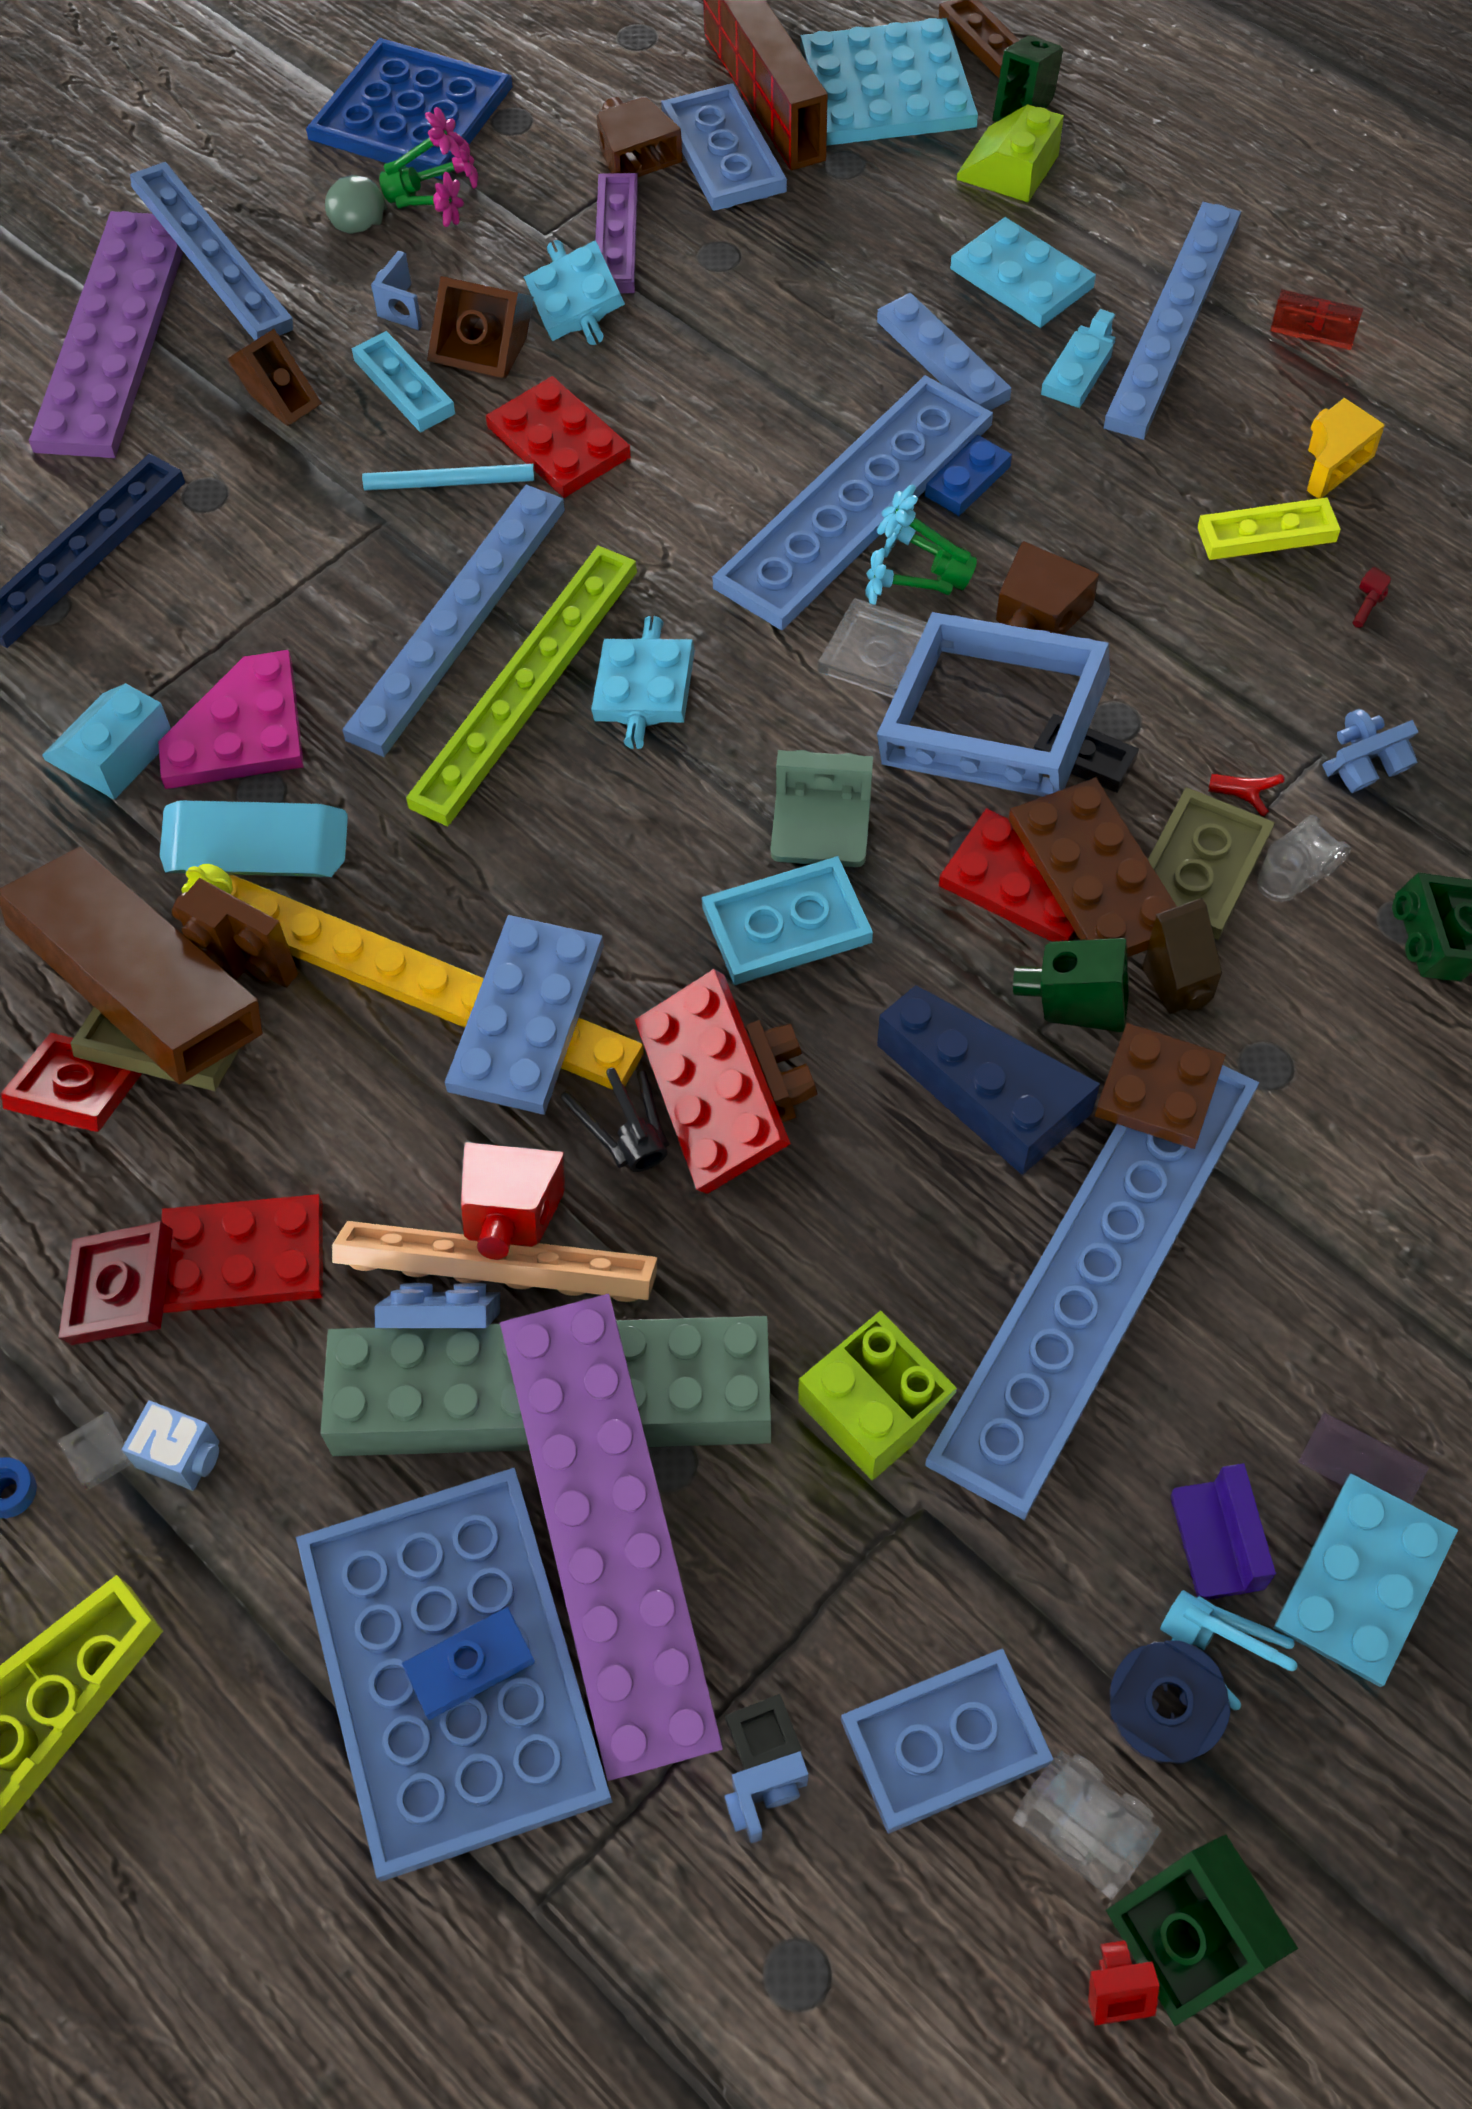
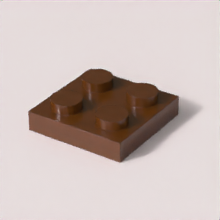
(1160, 1085)

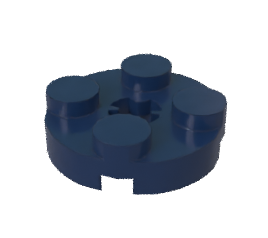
(1202, 1694)

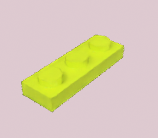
(1268, 528)

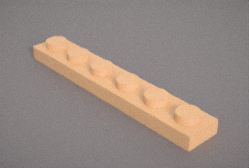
(548, 1266)

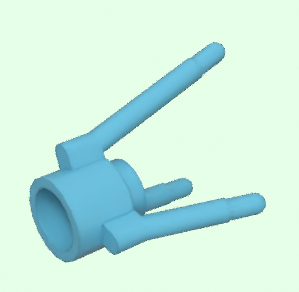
(1197, 1621)

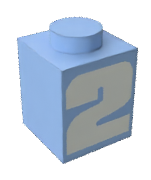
(172, 1445)

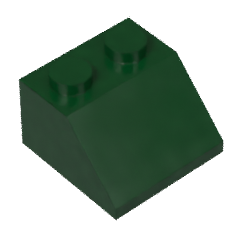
(1201, 1928)

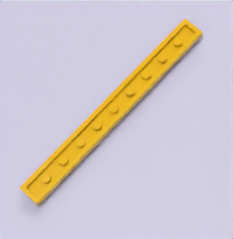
(420, 978)

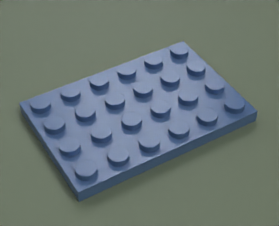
(492, 1762)

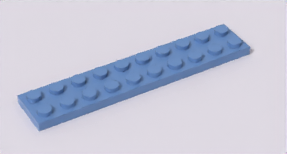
(1079, 1306)

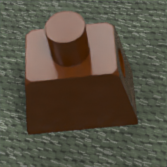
(637, 137)
(1045, 591)

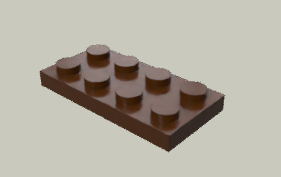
(1092, 864)

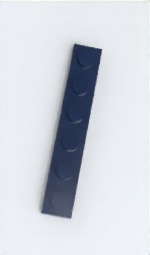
(85, 545)

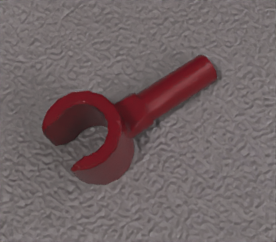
(1375, 585)

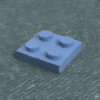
(420, 1307)

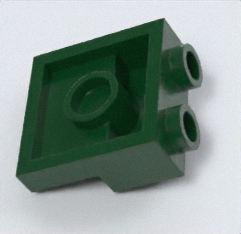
(1437, 924)

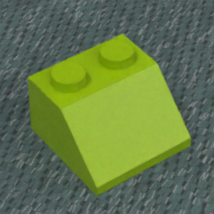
(1015, 153)

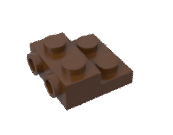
(235, 934)

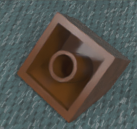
(478, 327)

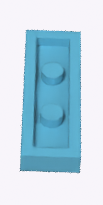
(403, 381)

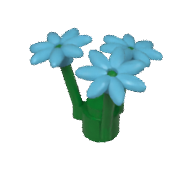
(951, 565)

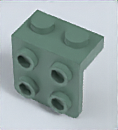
(821, 807)

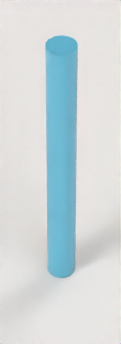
(448, 477)

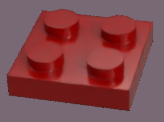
(67, 1087)

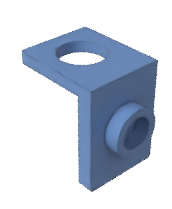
(392, 286)

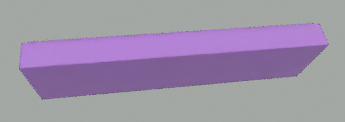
(618, 226)

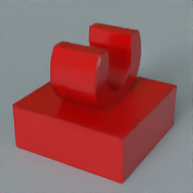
(1120, 1988)

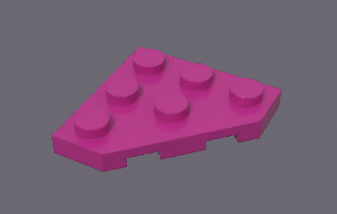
(238, 727)

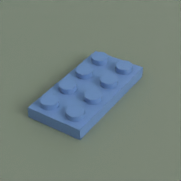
(725, 147)
(525, 1014)

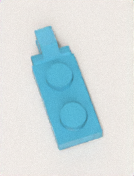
(1081, 361)

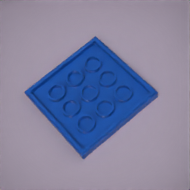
(386, 99)

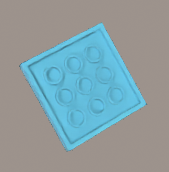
(890, 80)

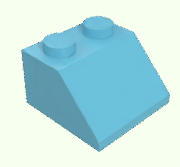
(111, 740)

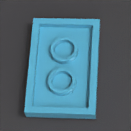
(1022, 272)
(786, 920)
(1365, 1580)

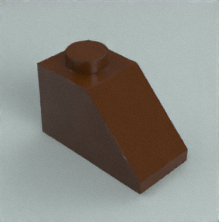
(274, 378)

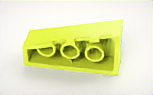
(62, 1683)

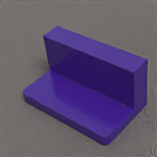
(1223, 1535)

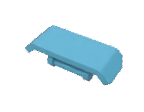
(254, 837)

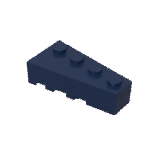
(987, 1078)

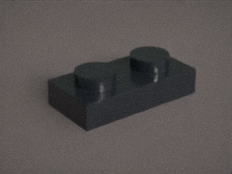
(1098, 758)

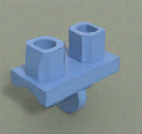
(1354, 761)

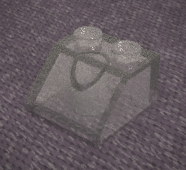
(1088, 1822)

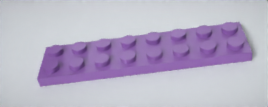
(108, 339)
(610, 1538)

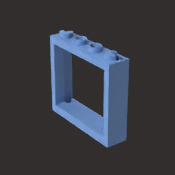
(985, 760)

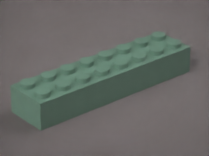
(457, 1391)

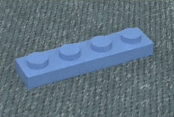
(942, 352)

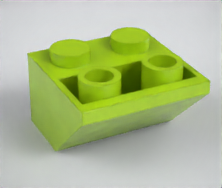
(875, 1394)

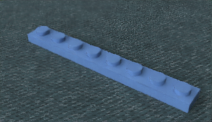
(1172, 321)
(453, 621)

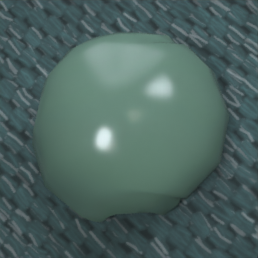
(354, 204)

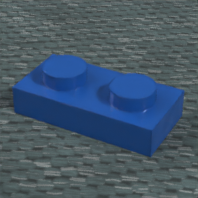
(968, 475)

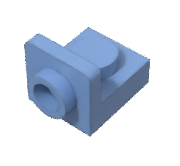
(770, 1782)

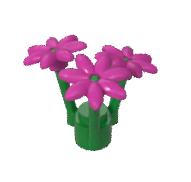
(401, 183)

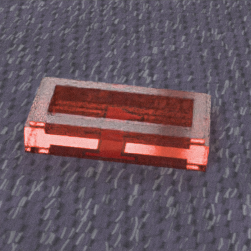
(1316, 319)

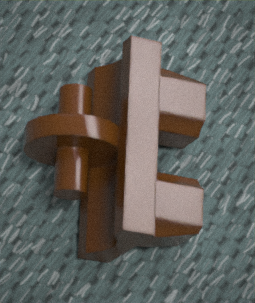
(789, 1086)

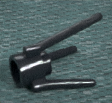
(639, 1143)

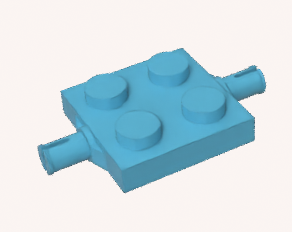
(574, 291)
(643, 681)

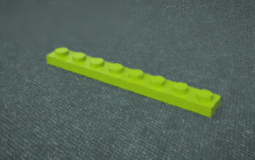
(521, 686)

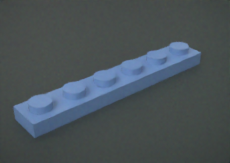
(210, 251)

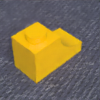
(1341, 443)

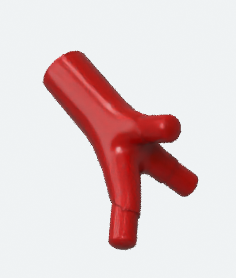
(1244, 788)

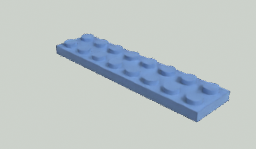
(844, 505)

